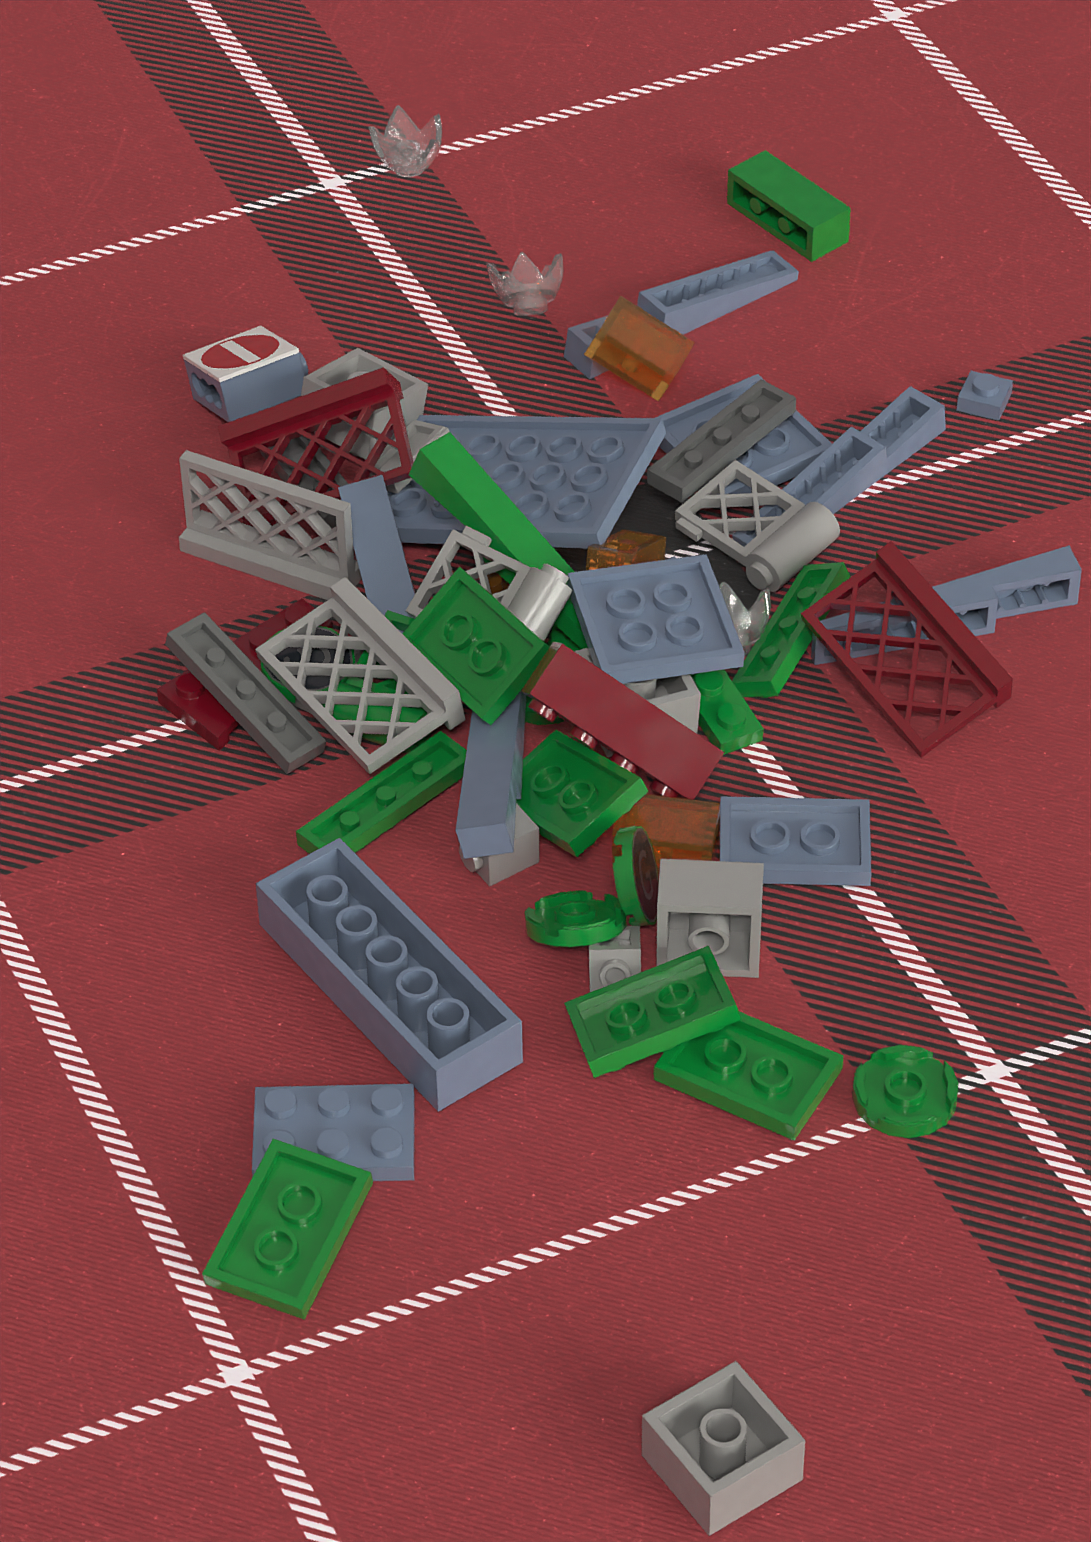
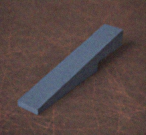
(693, 301)
(863, 456)
(378, 546)
(977, 599)
(492, 782)

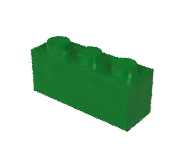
(788, 205)

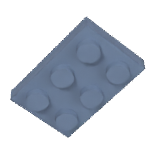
(799, 838)
(348, 1123)

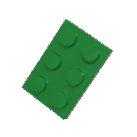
(477, 644)
(575, 792)
(652, 1011)
(753, 1073)
(288, 1228)

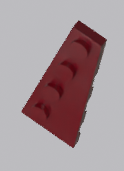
(197, 707)

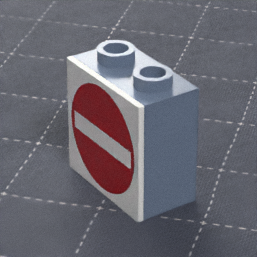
(245, 373)

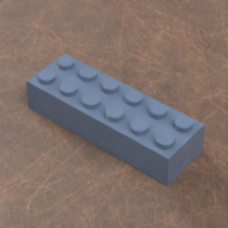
(390, 974)

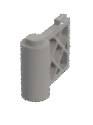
(786, 539)
(532, 596)

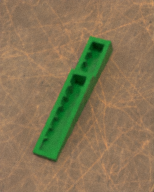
(478, 502)

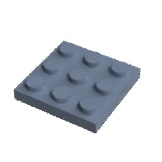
(775, 457)
(655, 619)

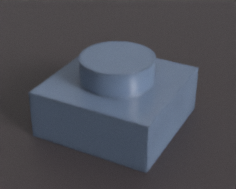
(984, 395)

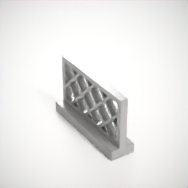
(260, 548)
(397, 660)

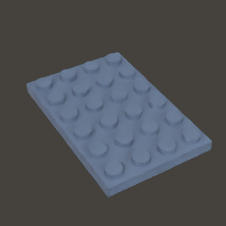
(558, 471)

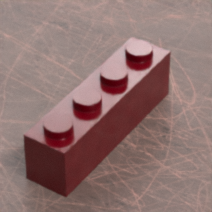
(622, 722)

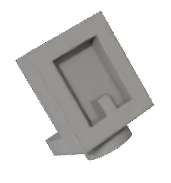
(615, 958)

